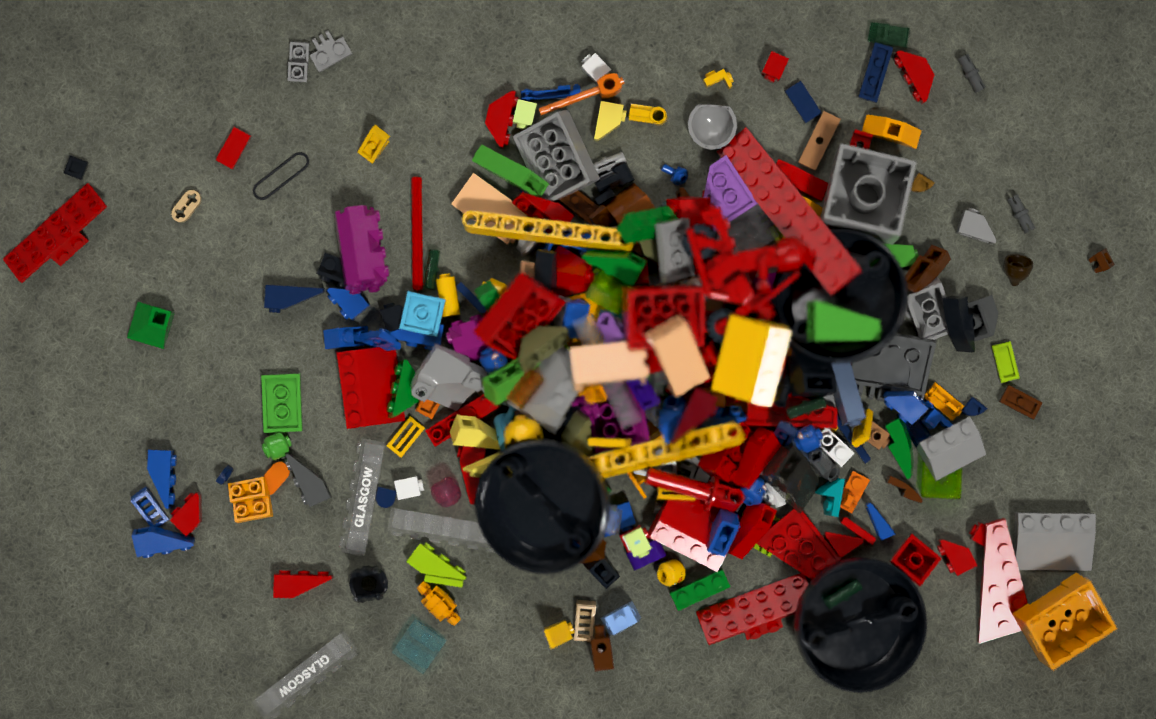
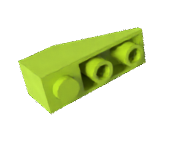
(430, 563)

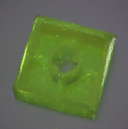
(607, 292)
(948, 489)

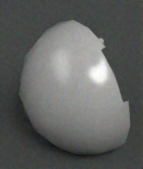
(712, 125)

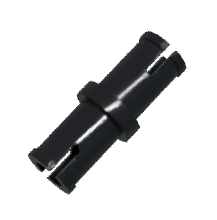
(783, 389)

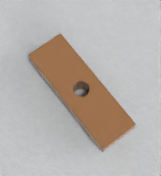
(824, 129)

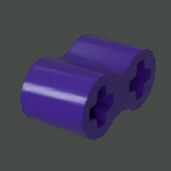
(655, 553)

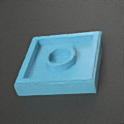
(422, 314)

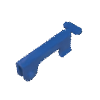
(561, 92)
(935, 417)

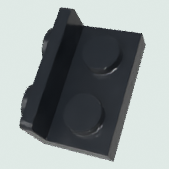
(331, 269)

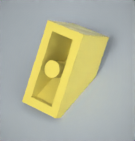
(609, 119)

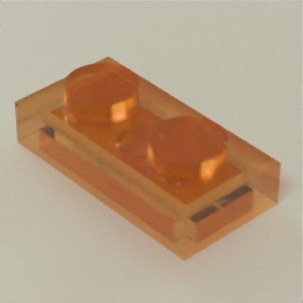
(525, 389)

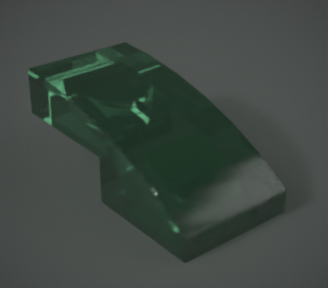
(888, 35)

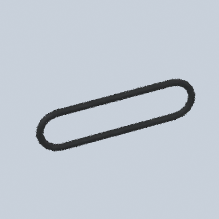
(263, 198)

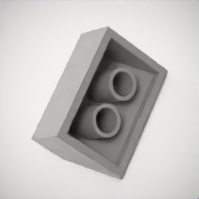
(952, 448)

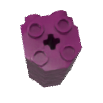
(360, 249)
(464, 338)

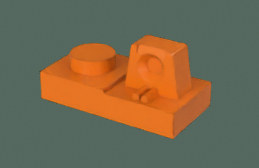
(853, 491)

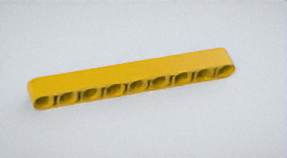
(539, 226)

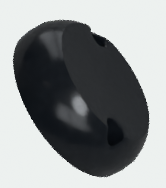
(874, 292)
(542, 506)
(867, 638)

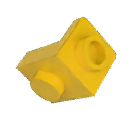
(714, 77)

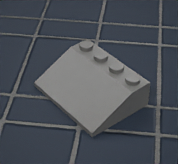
(557, 155)
(1054, 541)

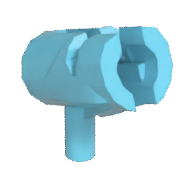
(500, 423)

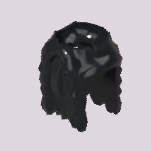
(357, 590)

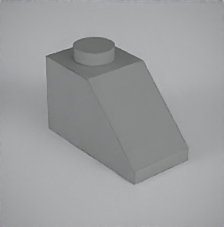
(975, 226)

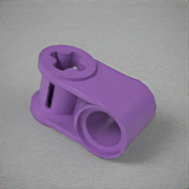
(611, 328)

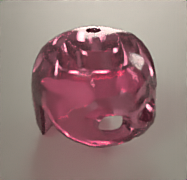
(446, 492)

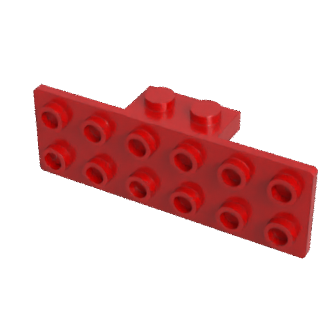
(57, 236)
(753, 612)

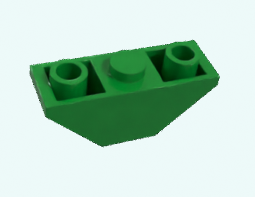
(401, 389)

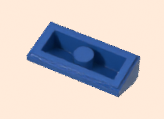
(574, 311)

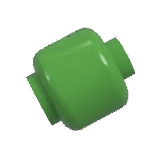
(276, 446)

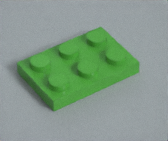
(282, 403)

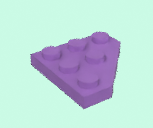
(728, 190)

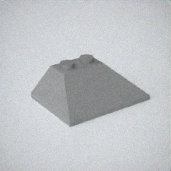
(554, 394)

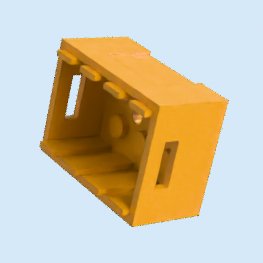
(1070, 634)

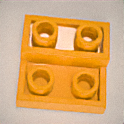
(250, 499)

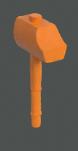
(607, 87)

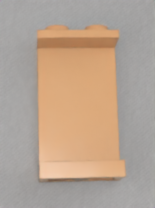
(482, 197)
(678, 355)
(607, 364)

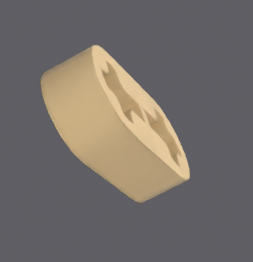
(189, 209)

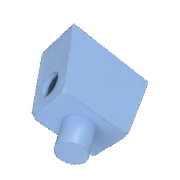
(621, 618)

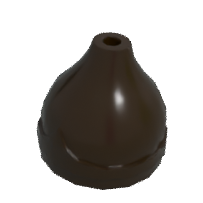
(1017, 268)

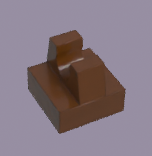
(1104, 260)

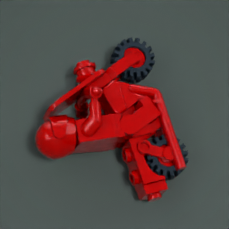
(723, 284)

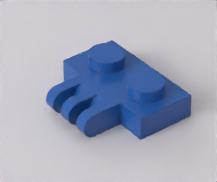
(380, 339)

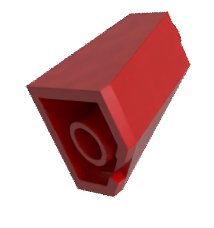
(573, 273)

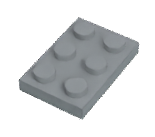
(673, 260)

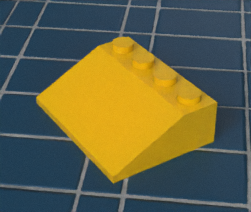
(751, 359)

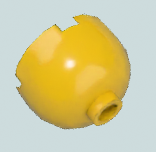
(522, 430)

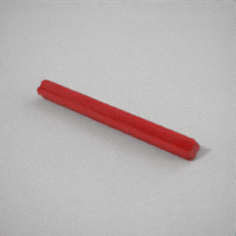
(417, 234)

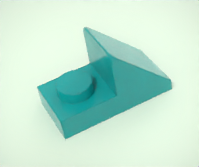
(833, 493)

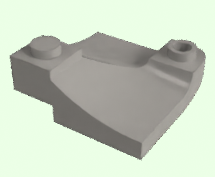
(447, 378)

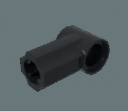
(616, 177)

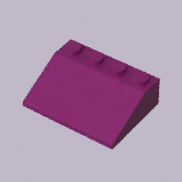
(608, 426)

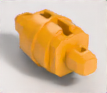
(438, 603)

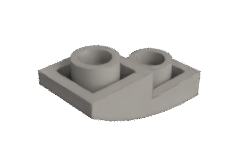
(298, 61)

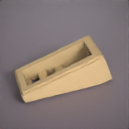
(584, 605)

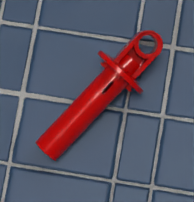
(711, 493)

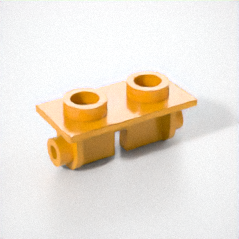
(594, 393)
(944, 401)

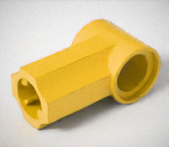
(645, 114)

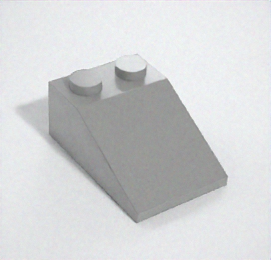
(928, 311)

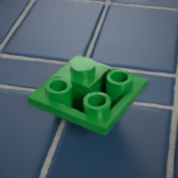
(150, 325)

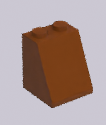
(628, 201)

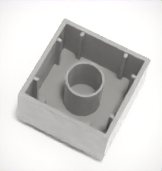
(868, 193)

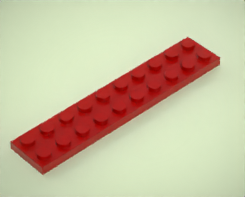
(790, 211)

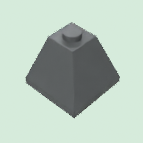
(984, 317)

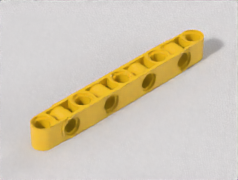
(643, 455)

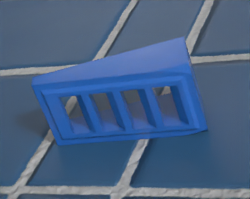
(150, 498)
(881, 527)

